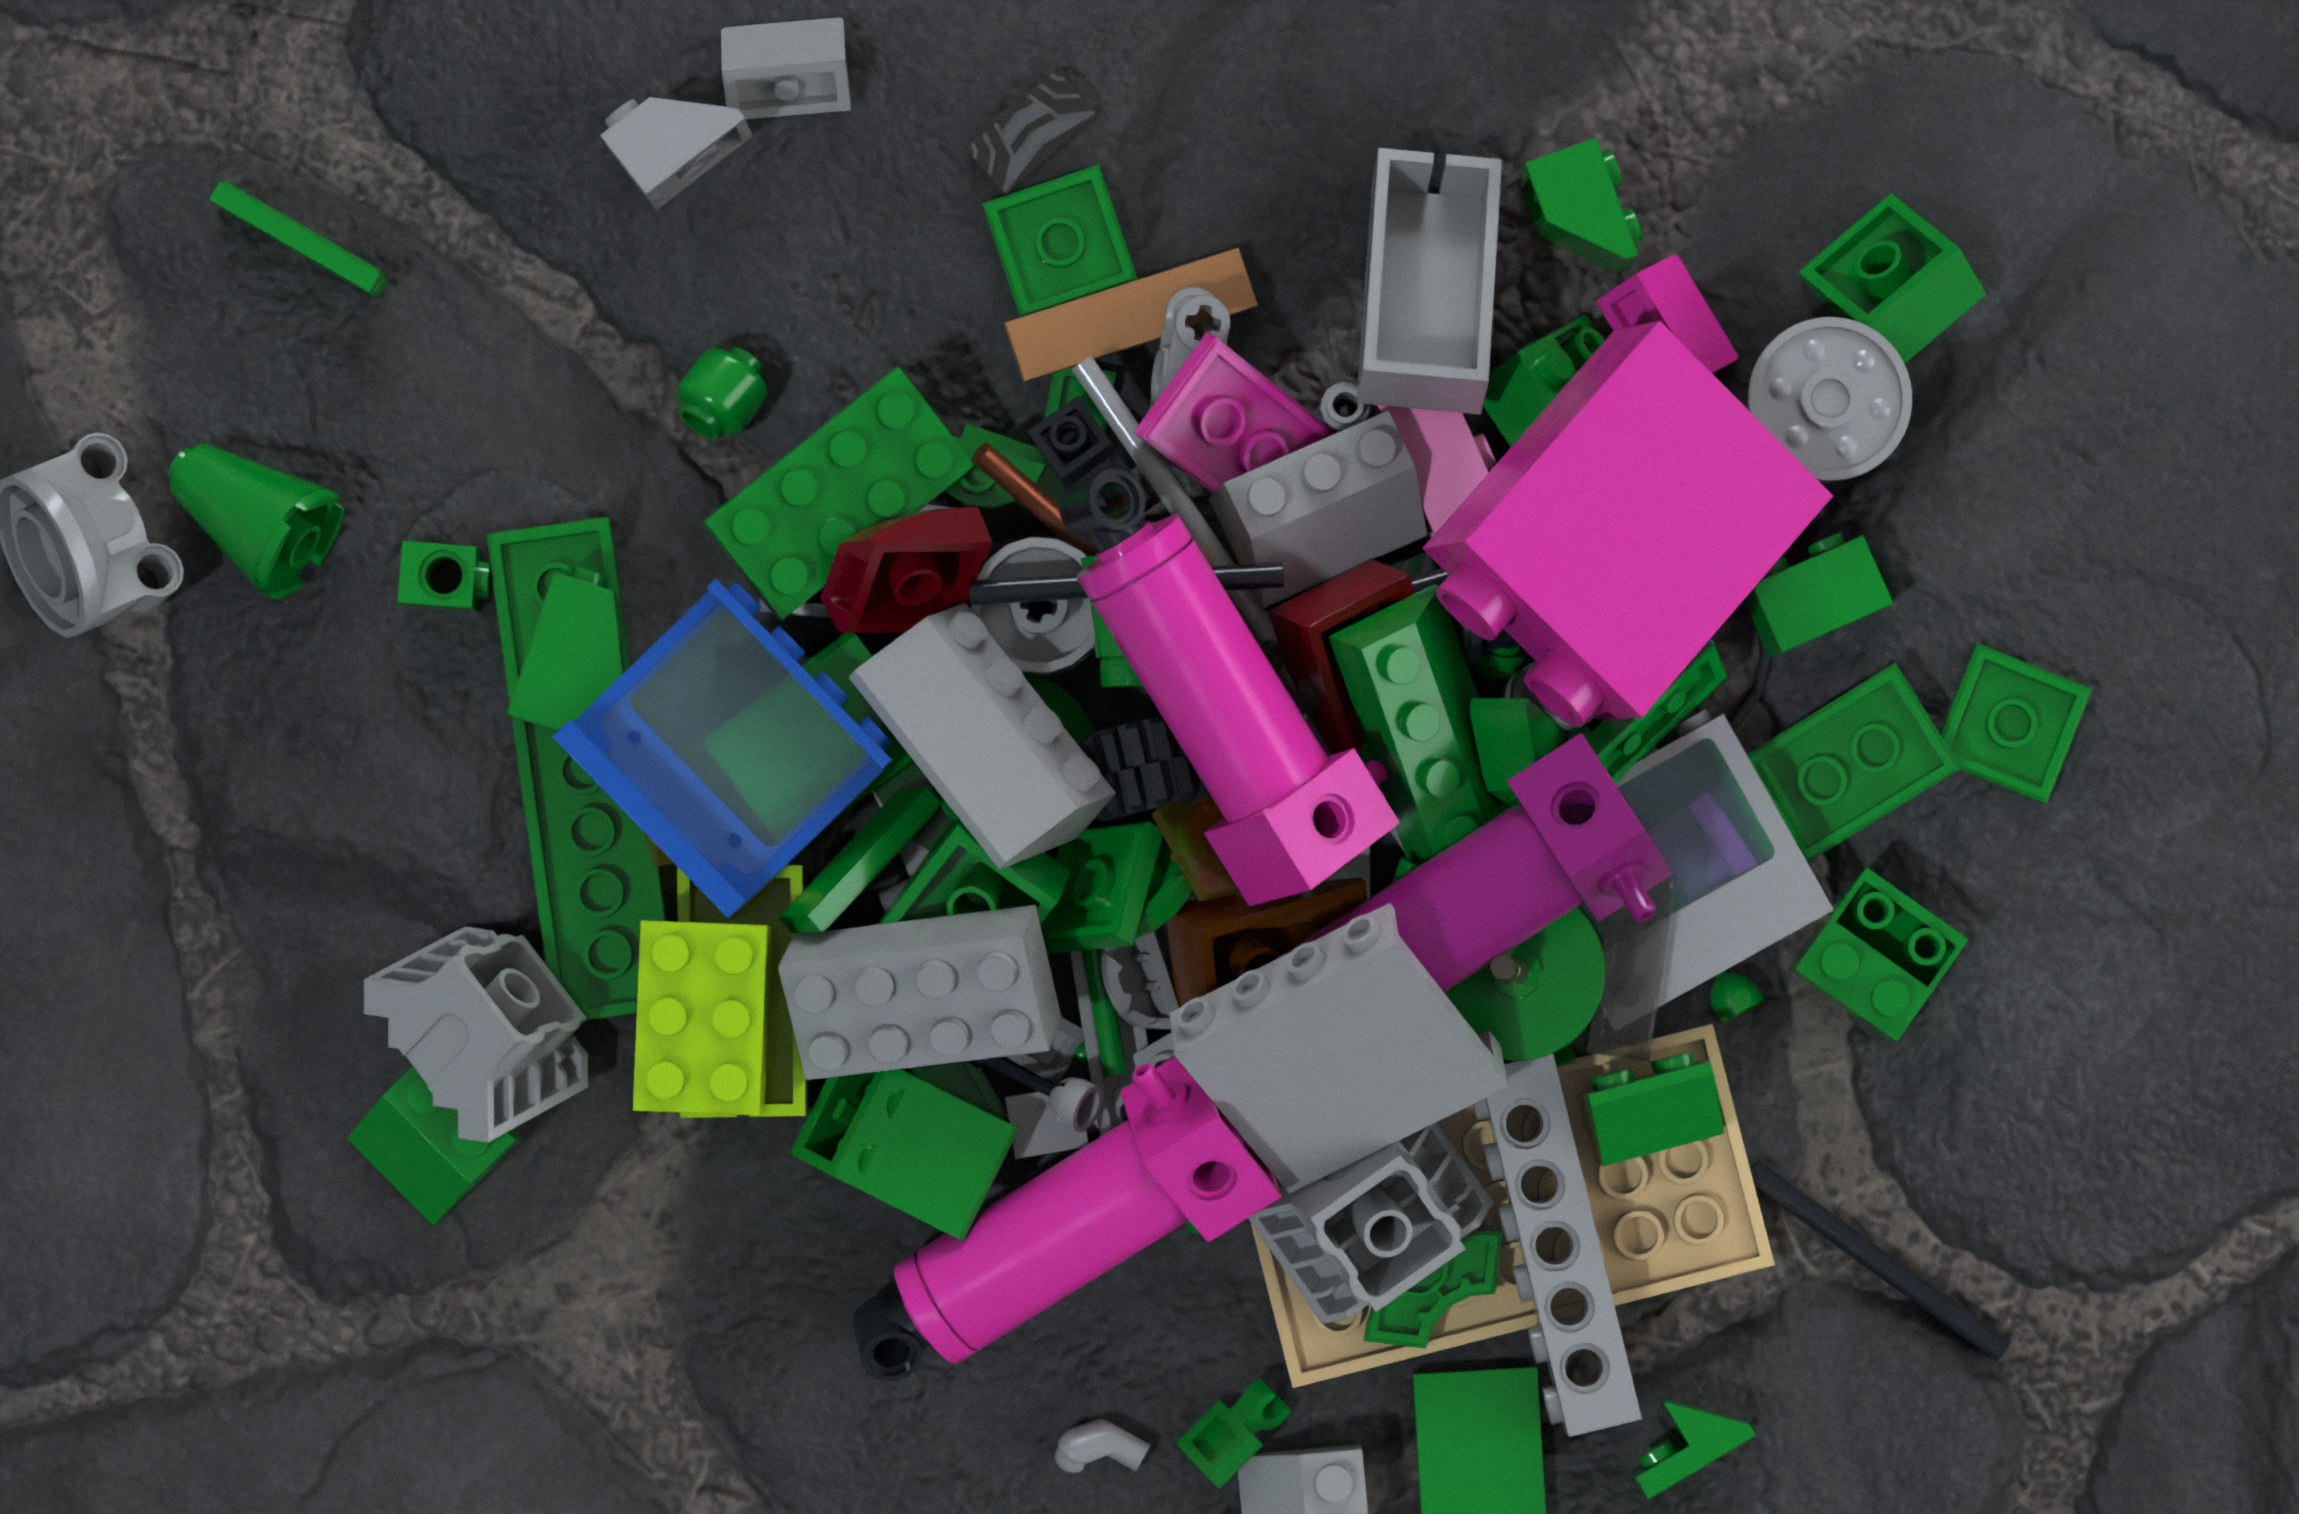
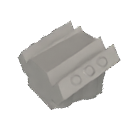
(483, 1028)
(1375, 1224)

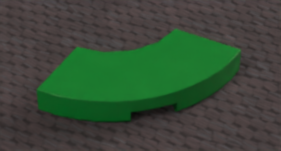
(1412, 1314)

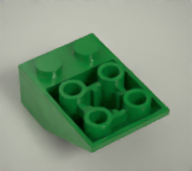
(906, 1145)

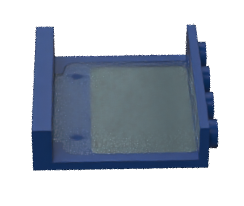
(726, 747)

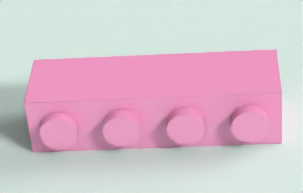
(1445, 458)

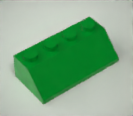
(1416, 720)

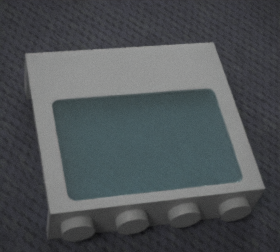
(1730, 850)

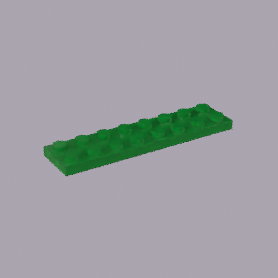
(584, 850)

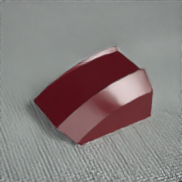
(905, 570)

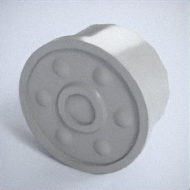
(1832, 396)

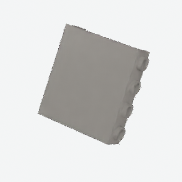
(1335, 1051)

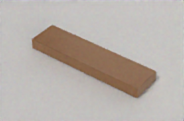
(1122, 316)

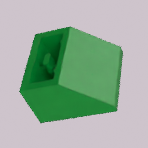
(1577, 205)
(1535, 376)
(1878, 955)
(1652, 1111)

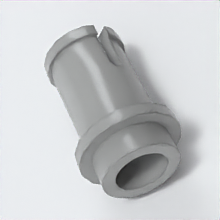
(1333, 398)

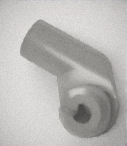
(1095, 1441)

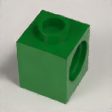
(416, 568)

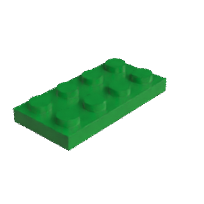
(859, 468)

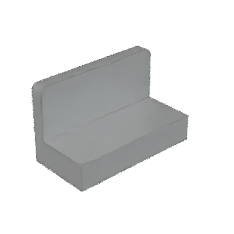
(785, 68)

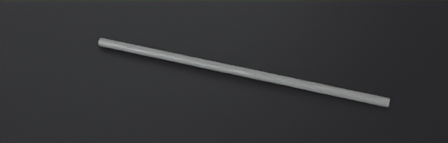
(1175, 499)

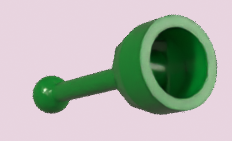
(1733, 995)

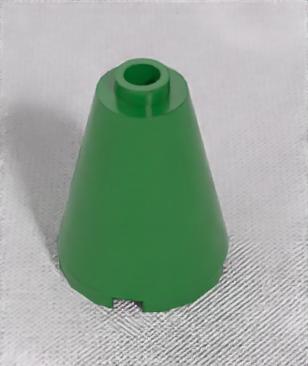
(257, 515)

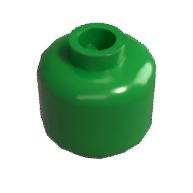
(721, 393)

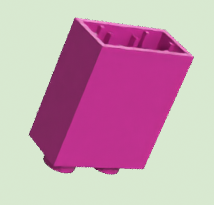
(1623, 527)

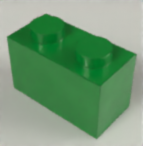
(1817, 594)

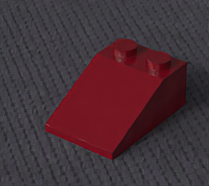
(1303, 634)

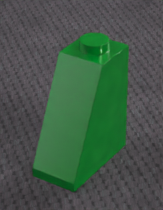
(572, 652)

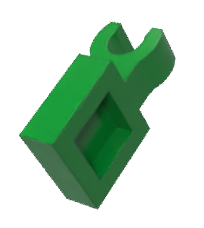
(1226, 1437)

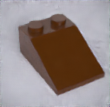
(1225, 937)

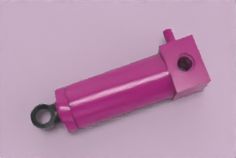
(1282, 799)
(1070, 1225)

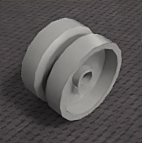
(1060, 638)

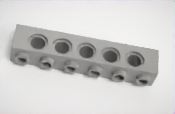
(1610, 1394)

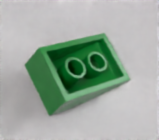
(963, 879)

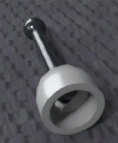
(1071, 1102)

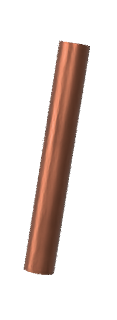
(1027, 494)

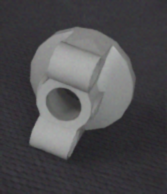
(81, 540)

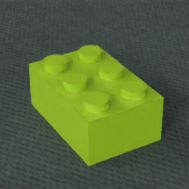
(702, 1018)

